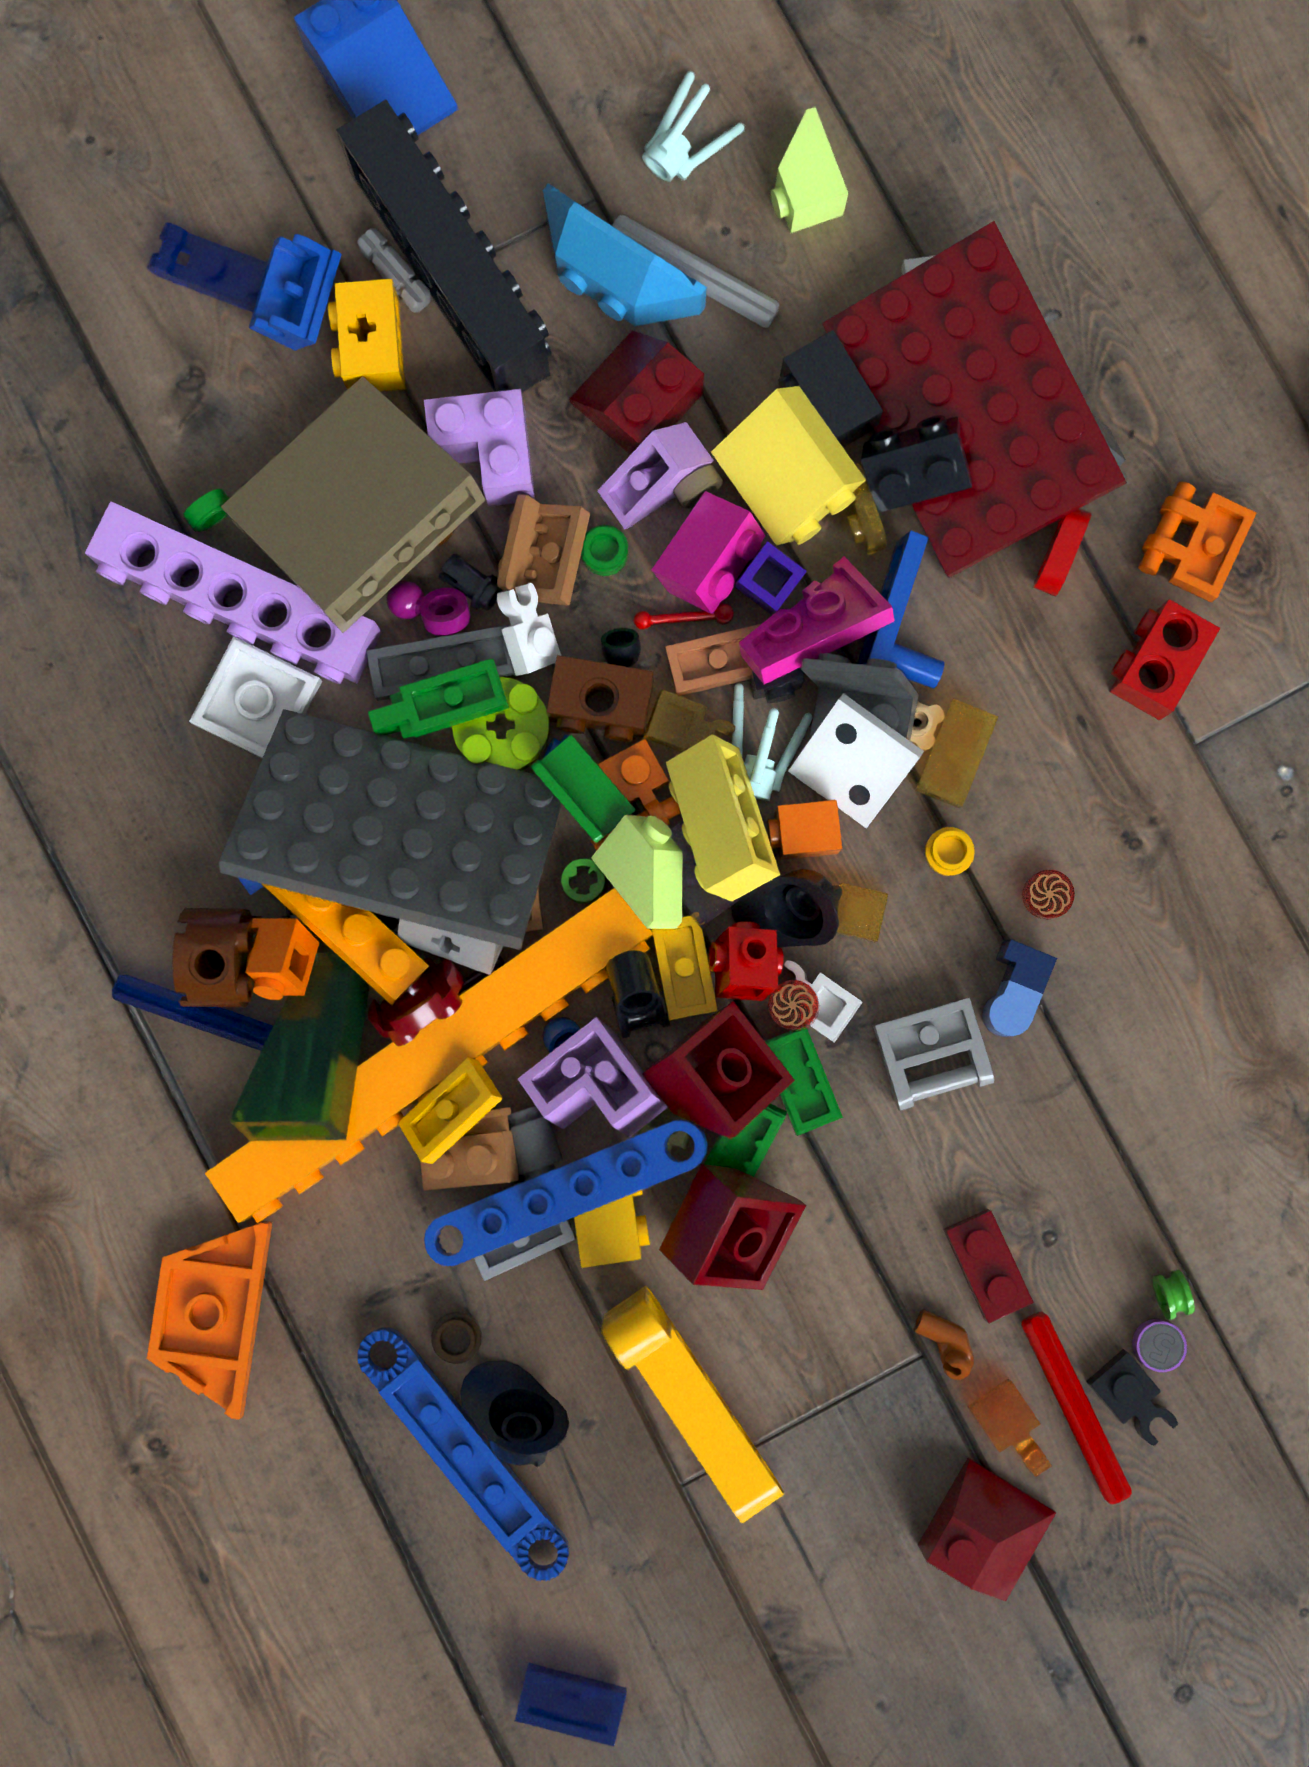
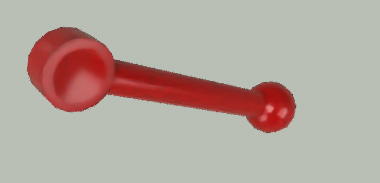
(722, 615)

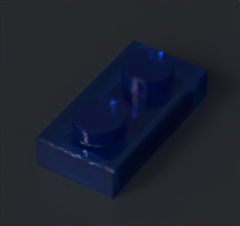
(571, 1704)

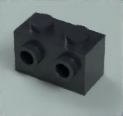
(833, 387)

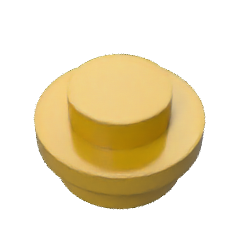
(949, 851)

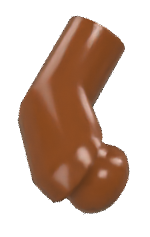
(951, 1342)

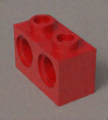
(1171, 665)

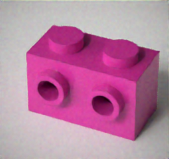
(709, 552)

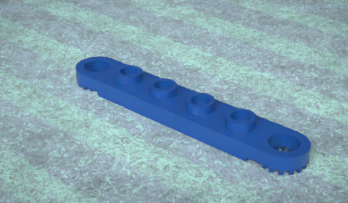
(565, 1193)
(463, 1454)

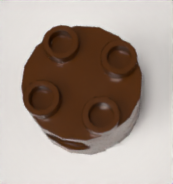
(196, 961)

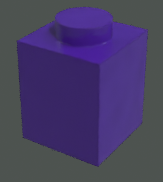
(770, 578)

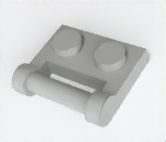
(931, 1037)

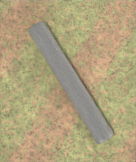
(719, 284)

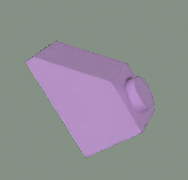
(653, 472)

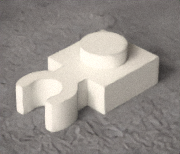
(530, 636)
(836, 1003)

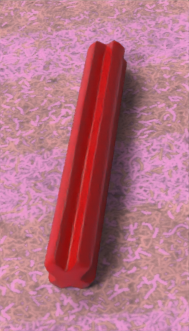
(1076, 1408)

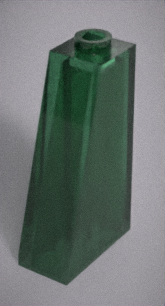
(309, 1061)

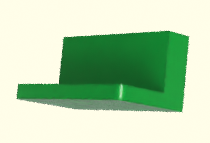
(583, 788)

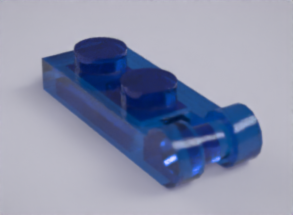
(211, 267)

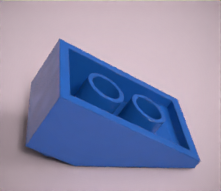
(373, 56)

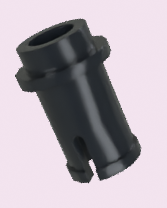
(471, 582)

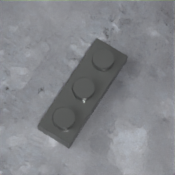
(423, 659)

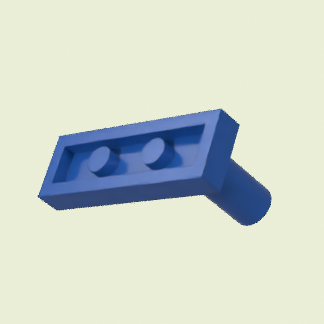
(897, 590)

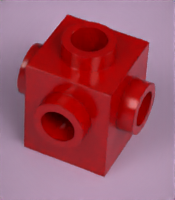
(746, 962)

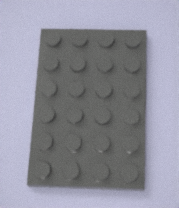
(395, 829)

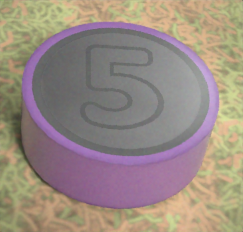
(1159, 1345)

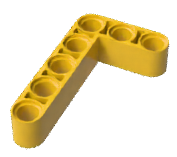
(647, 1338)

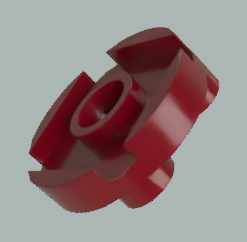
(428, 998)

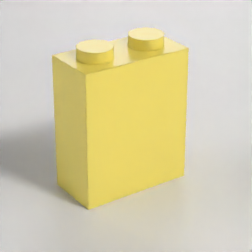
(788, 466)

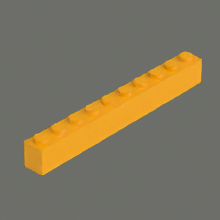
(401, 1075)

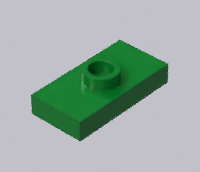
(810, 1097)
(750, 1145)

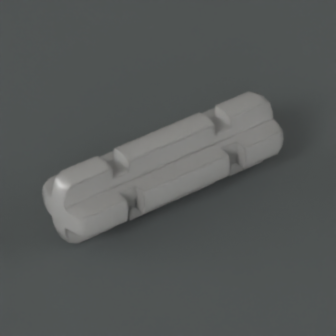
(392, 266)

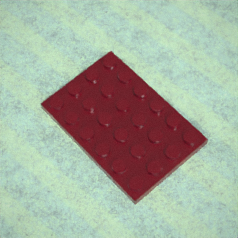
(974, 347)

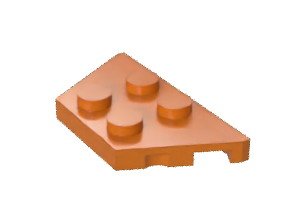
(210, 1314)

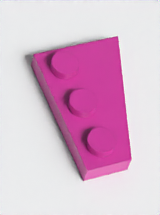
(821, 622)

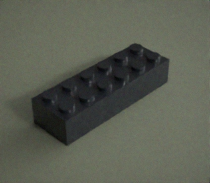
(445, 250)

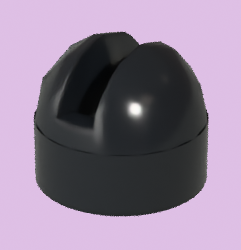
(621, 646)

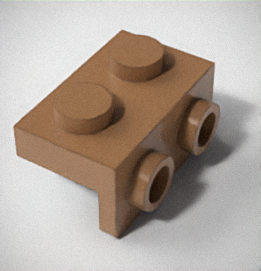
(543, 549)

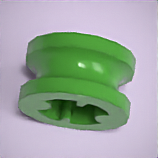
(571, 872)
(1173, 1294)

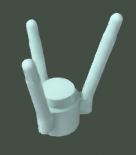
(668, 149)
(758, 767)

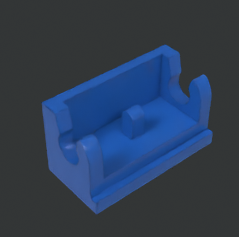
(295, 291)

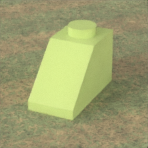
(808, 178)
(645, 869)

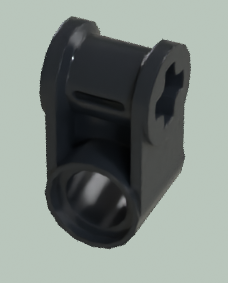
(635, 992)

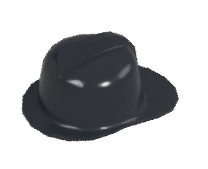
(796, 905)
(514, 1412)

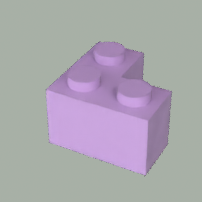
(486, 430)
(590, 1071)

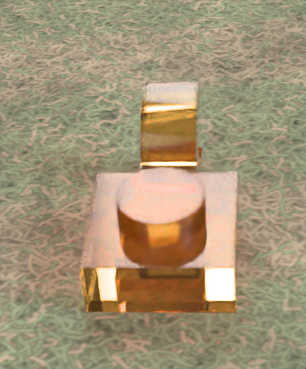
(1008, 1422)

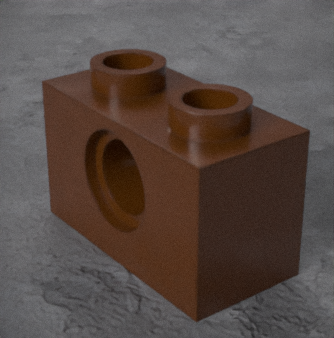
(579, 678)

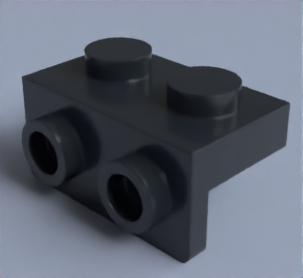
(916, 463)

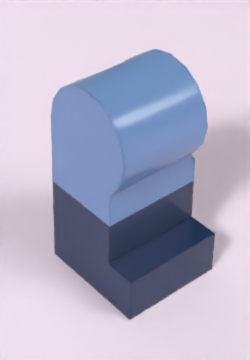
(1020, 990)

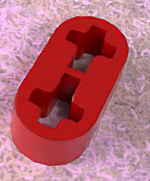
(1061, 552)

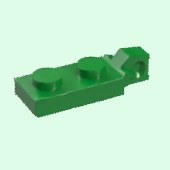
(442, 701)

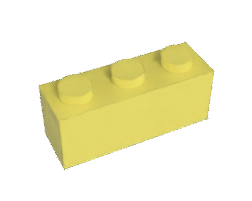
(721, 819)

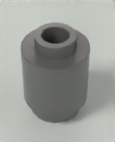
(533, 1142)

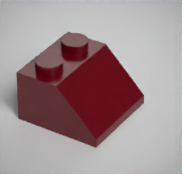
(639, 390)
(719, 1074)
(730, 1229)

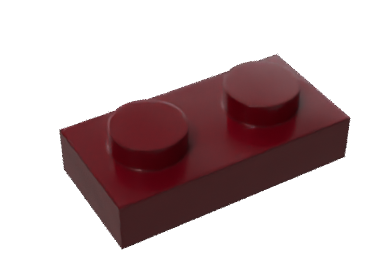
(988, 1266)

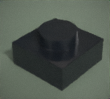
(778, 689)

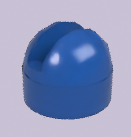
(558, 1031)

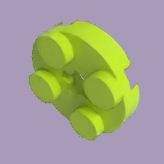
(521, 744)

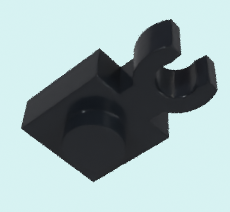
(1129, 1393)

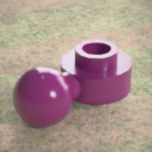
(441, 610)

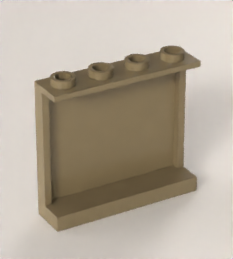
(354, 503)

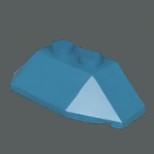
(616, 269)

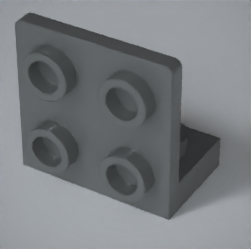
(874, 686)

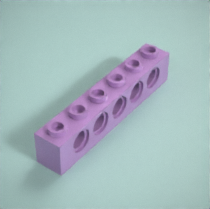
(126, 535)

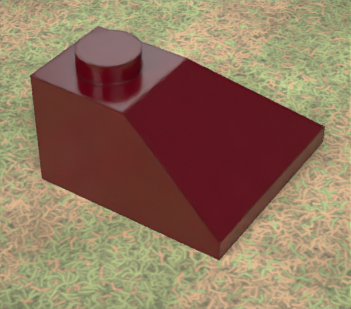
(985, 1531)

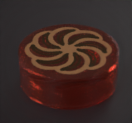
(1048, 894)
(794, 1005)

